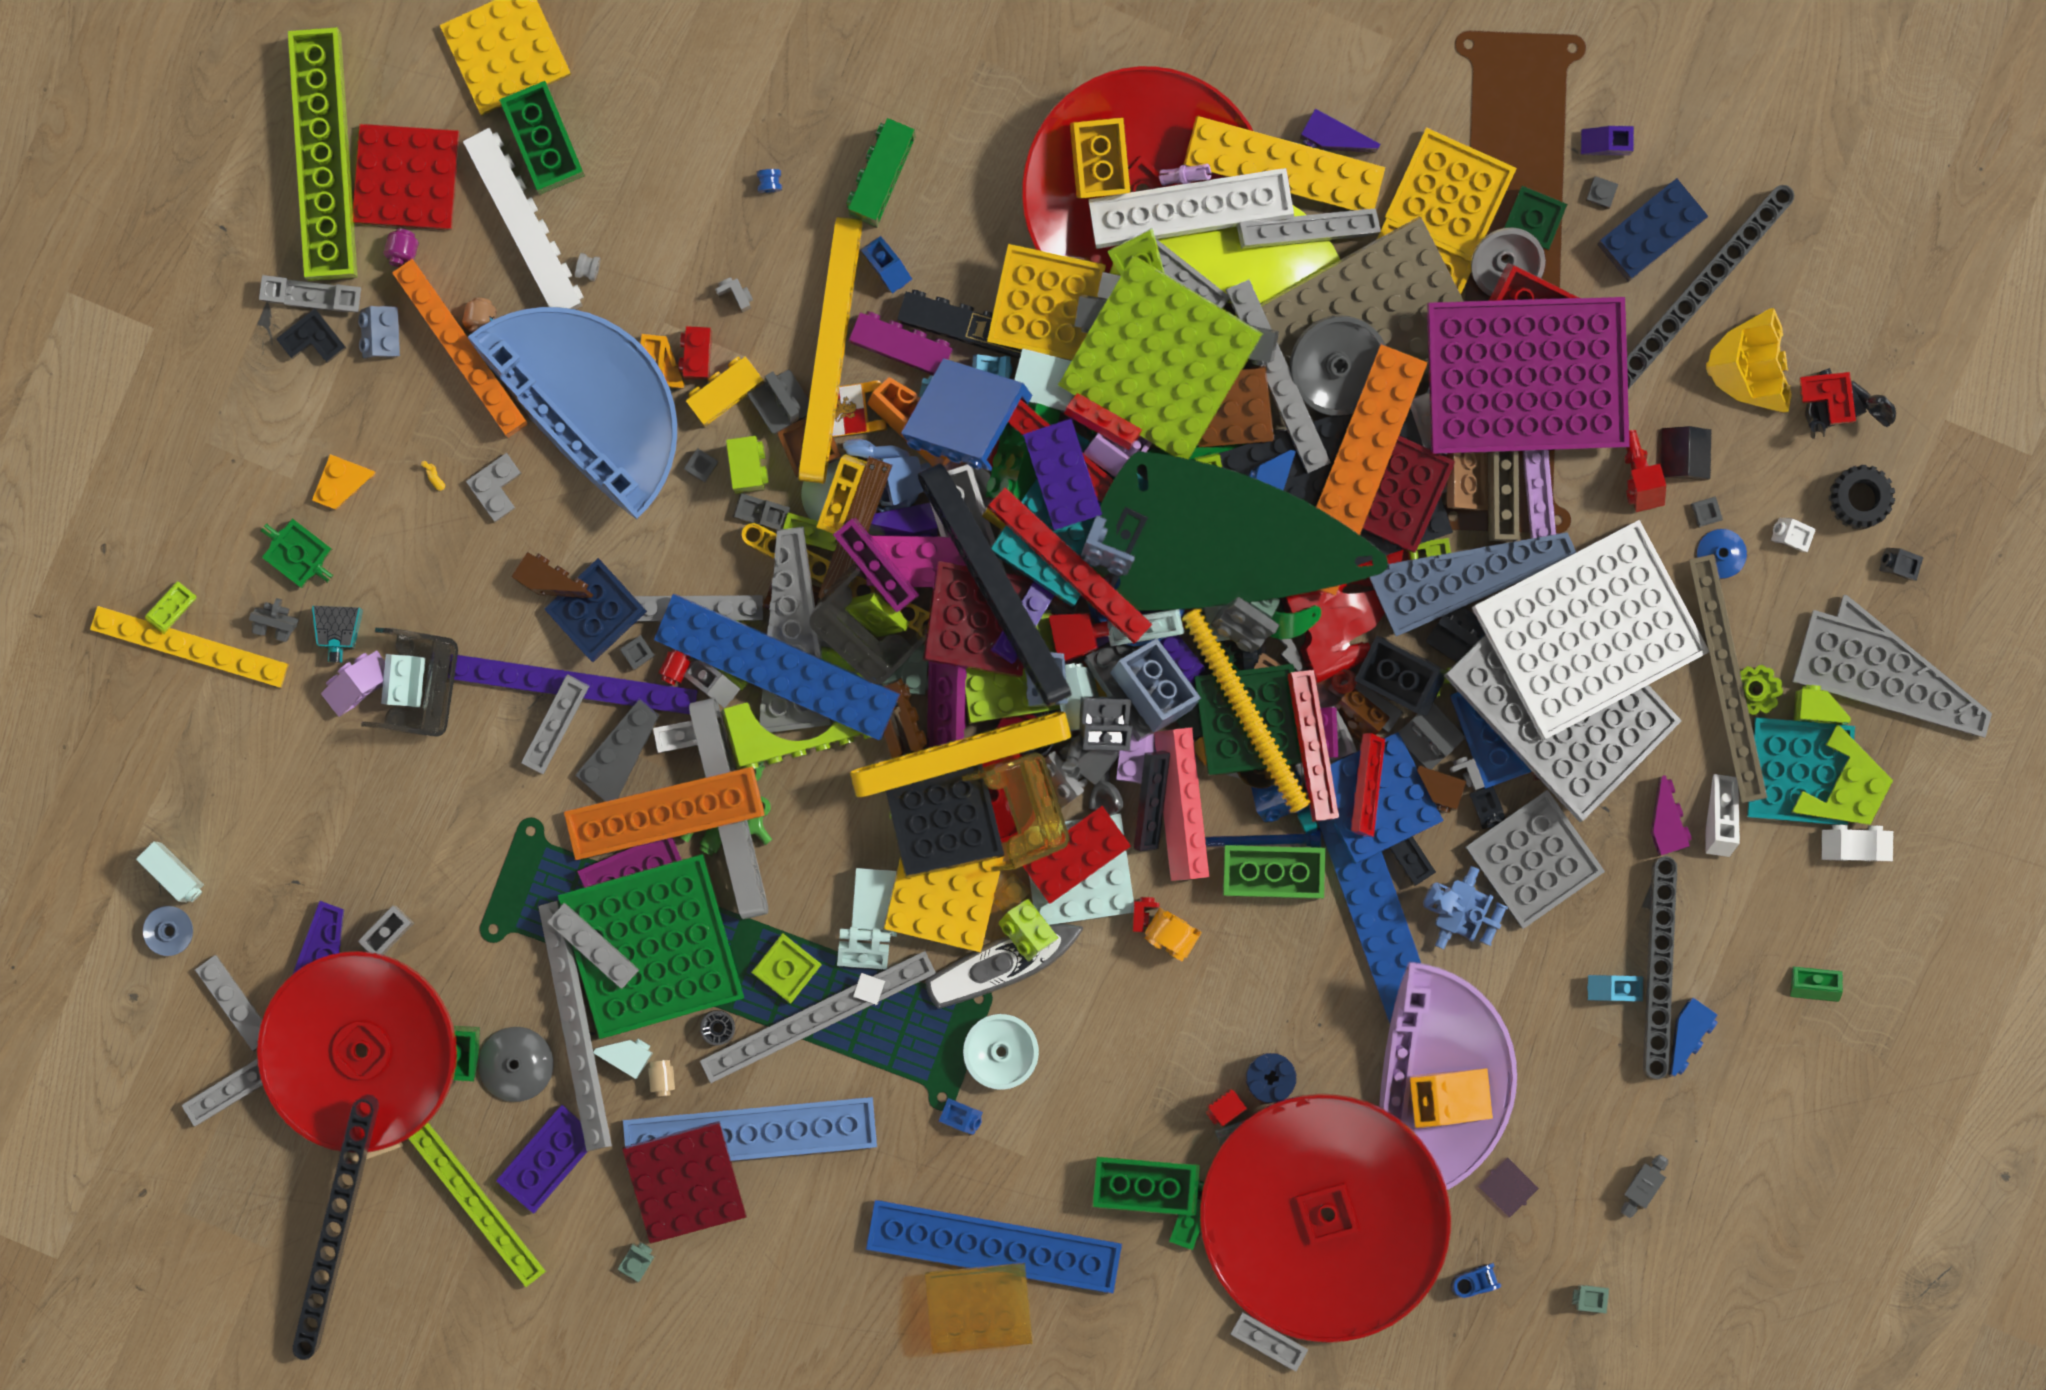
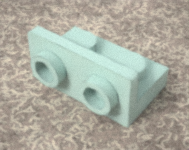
(403, 680)

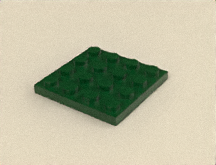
(1225, 741)

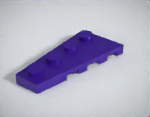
(323, 935)

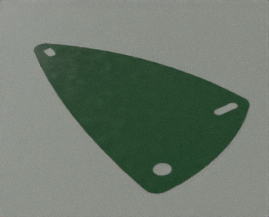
(1223, 538)

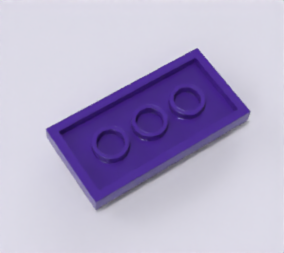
(1062, 474)
(545, 1160)

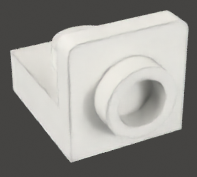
(1793, 534)

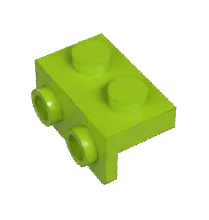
(1027, 930)

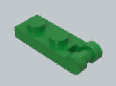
(1188, 1226)

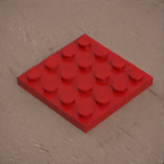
(405, 176)

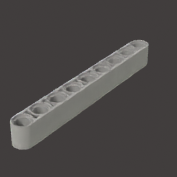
(734, 836)

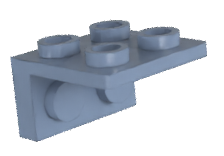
(1099, 554)

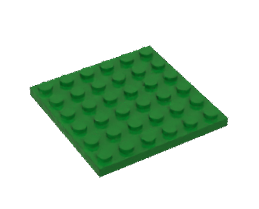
(671, 932)

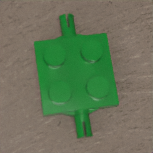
(297, 553)

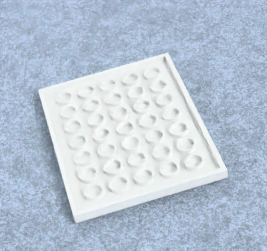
(1590, 630)

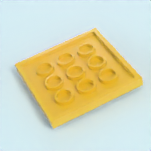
(504, 50)
(1451, 190)
(1041, 300)
(944, 904)

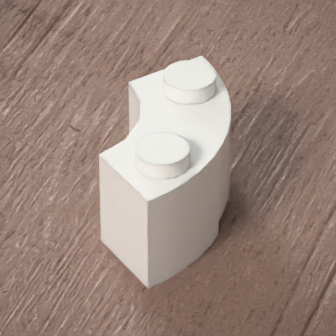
(1857, 844)

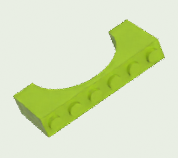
(755, 744)

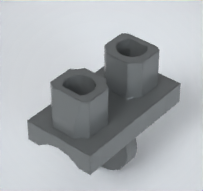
(273, 616)

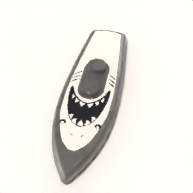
(995, 968)

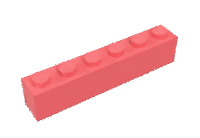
(1183, 807)

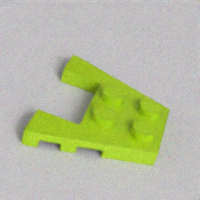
(1857, 789)

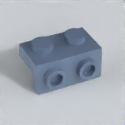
(379, 332)

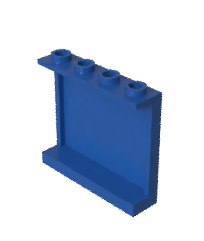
(963, 413)

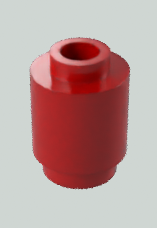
(674, 667)

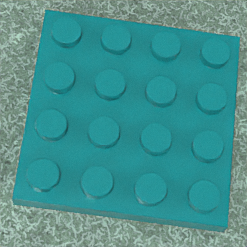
(1794, 761)

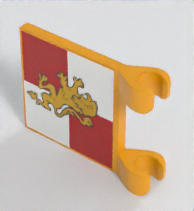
(852, 411)

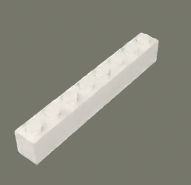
(521, 220)

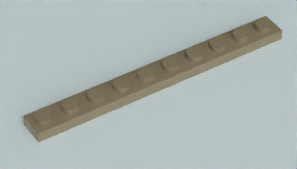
(1728, 678)

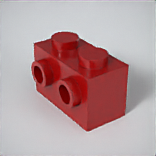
(697, 353)

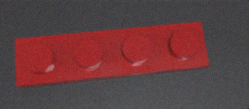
(1368, 785)

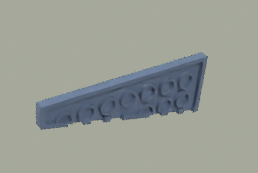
(1436, 585)

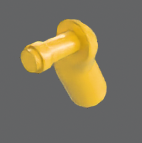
(433, 477)

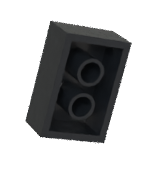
(1401, 675)

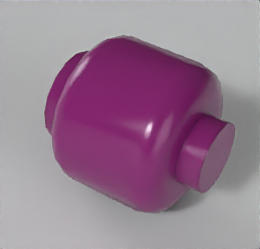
(400, 247)

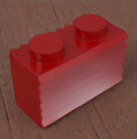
(1225, 1108)

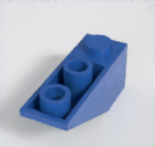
(1690, 1027)

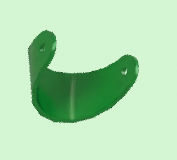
(1295, 623)

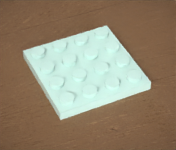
(1100, 895)

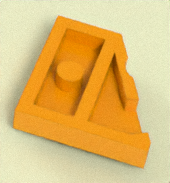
(661, 352)
(340, 482)

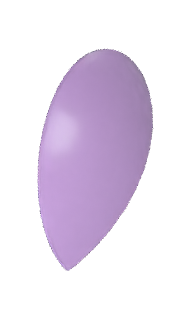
(1448, 1027)

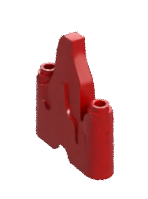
(1341, 620)

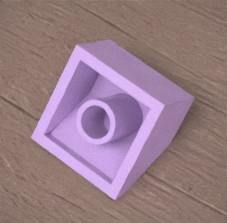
(1131, 762)

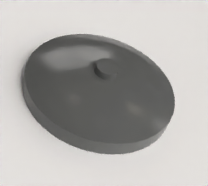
(1334, 363)

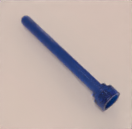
(1311, 838)

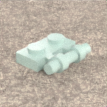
(863, 954)

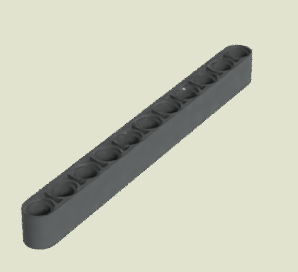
(1710, 282)

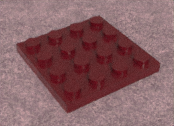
(1408, 494)
(963, 625)
(684, 1182)

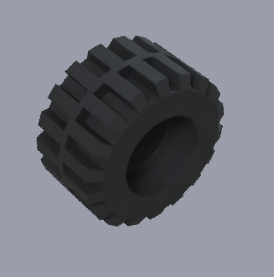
(1877, 482)

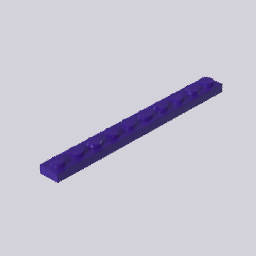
(550, 680)

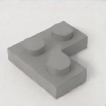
(489, 483)

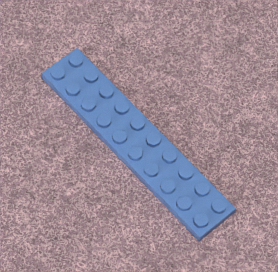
(774, 1129)

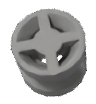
(587, 267)

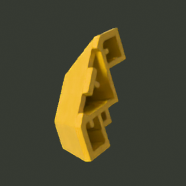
(1751, 365)

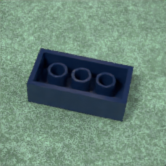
(1652, 230)

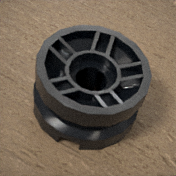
(725, 1020)

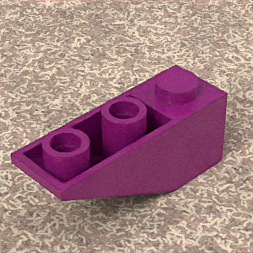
(1666, 826)

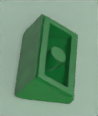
(1816, 984)

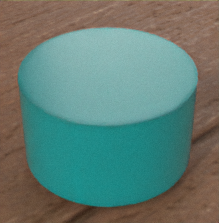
(1306, 820)

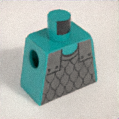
(336, 629)

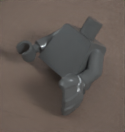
(1096, 767)

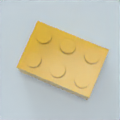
(1100, 157)

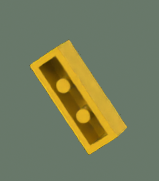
(724, 390)

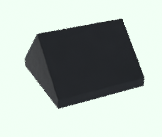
(1686, 452)

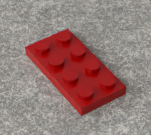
(1090, 847)

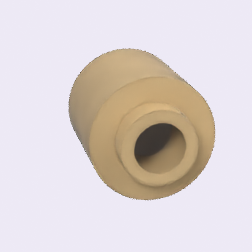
(661, 1078)

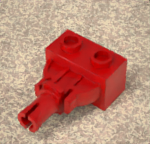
(1646, 482)

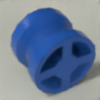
(769, 180)

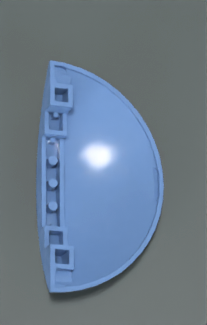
(590, 396)

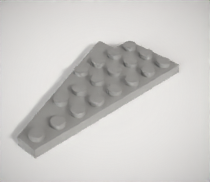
(1870, 664)

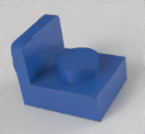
(961, 1116)

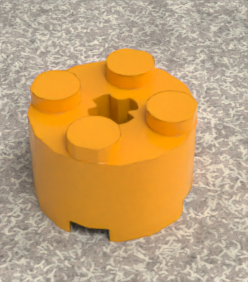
(1172, 933)

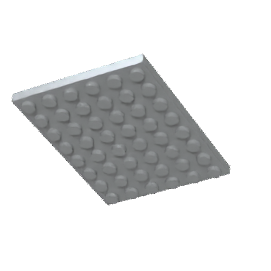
(1580, 761)

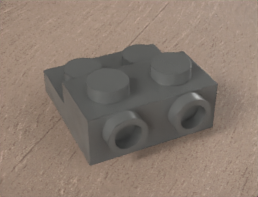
(1243, 625)

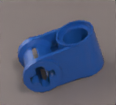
(1477, 1281)

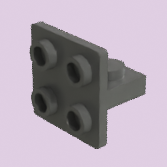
(779, 401)
(1431, 737)

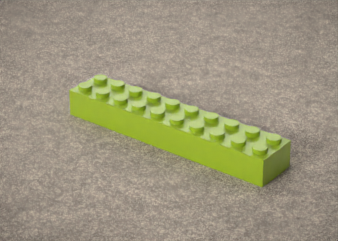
(322, 154)

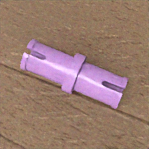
(1185, 174)

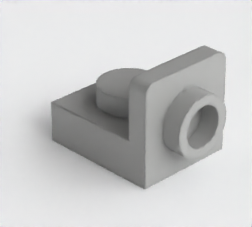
(1472, 773)

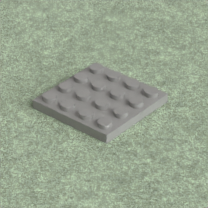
(1535, 859)

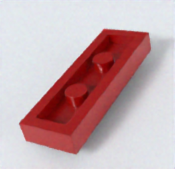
(1103, 421)

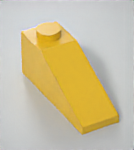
(841, 493)

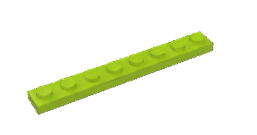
(477, 1205)

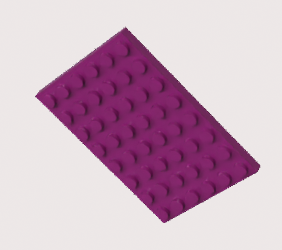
(1528, 374)

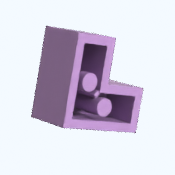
(1111, 455)
(354, 682)

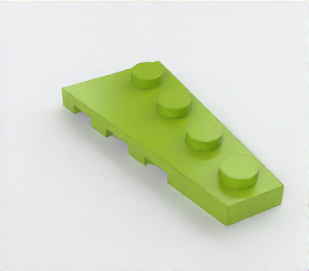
(1142, 246)

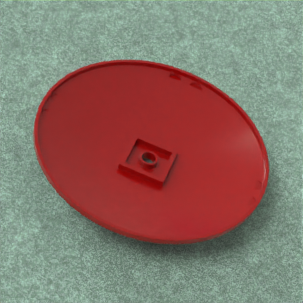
(1158, 123)
(1312, 1272)

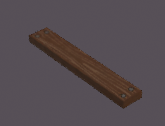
(864, 509)

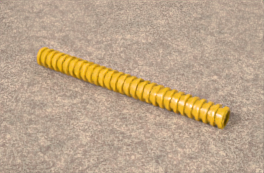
(1245, 710)

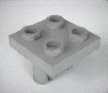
(1065, 787)

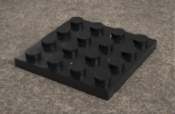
(944, 823)

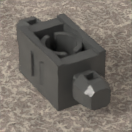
(1644, 1186)

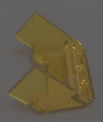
(1032, 805)

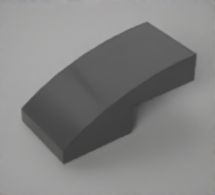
(761, 512)

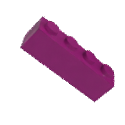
(899, 344)
(876, 564)

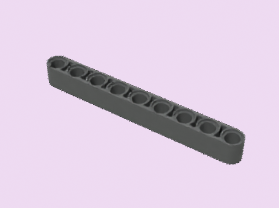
(1654, 979)

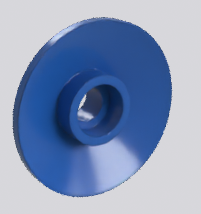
(1735, 547)

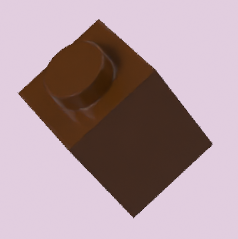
(1442, 788)

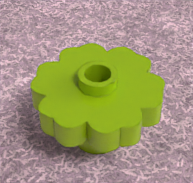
(1771, 688)

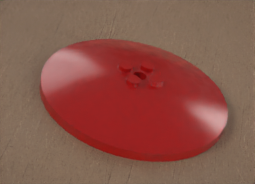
(312, 1040)

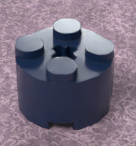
(1263, 1065)

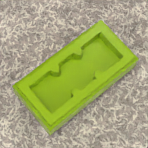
(170, 607)

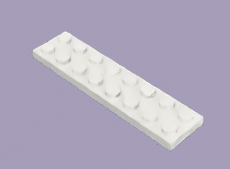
(1192, 207)

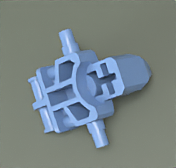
(1463, 910)

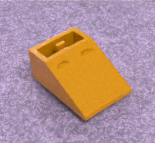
(1451, 1097)

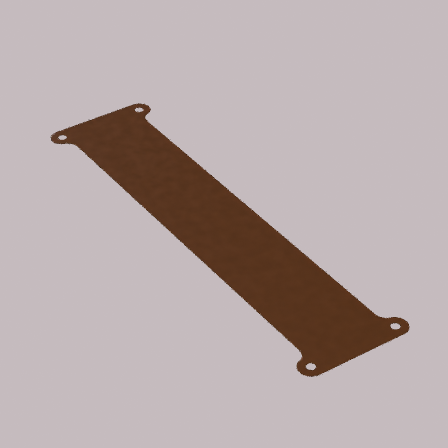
(1522, 123)

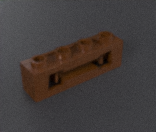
(909, 721)

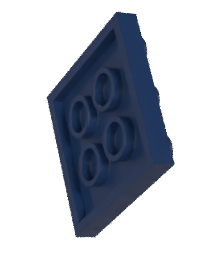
(597, 620)

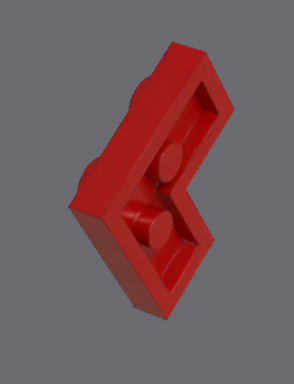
(1835, 390)

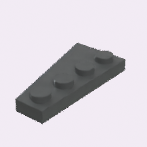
(613, 761)

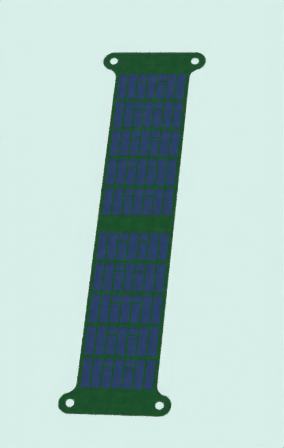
(896, 1035)

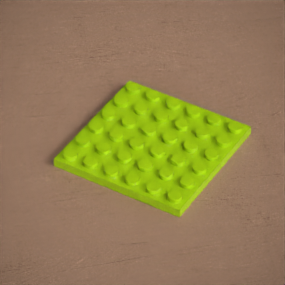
(1161, 358)

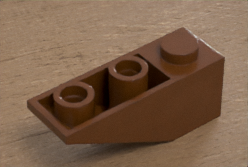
(544, 580)

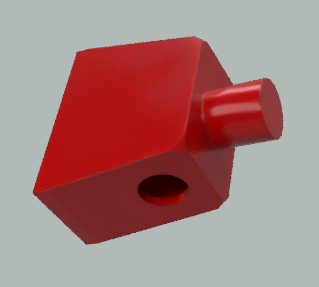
(1076, 634)

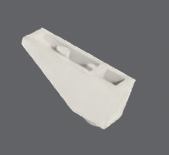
(1723, 816)

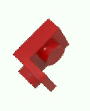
(1141, 918)

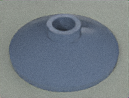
(155, 928)

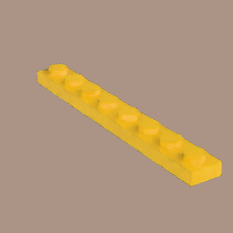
(190, 647)

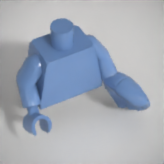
(903, 482)

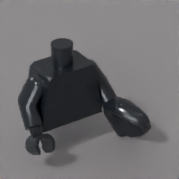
(1877, 405)

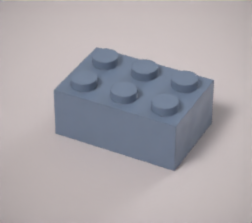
(1155, 685)

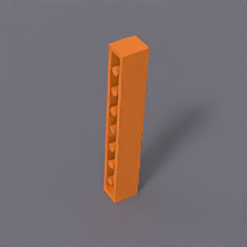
(460, 348)

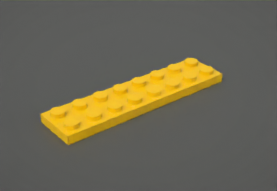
(1310, 171)

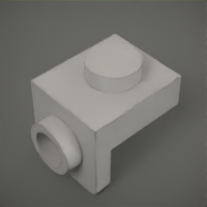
(742, 295)

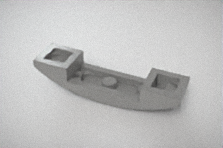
(310, 295)

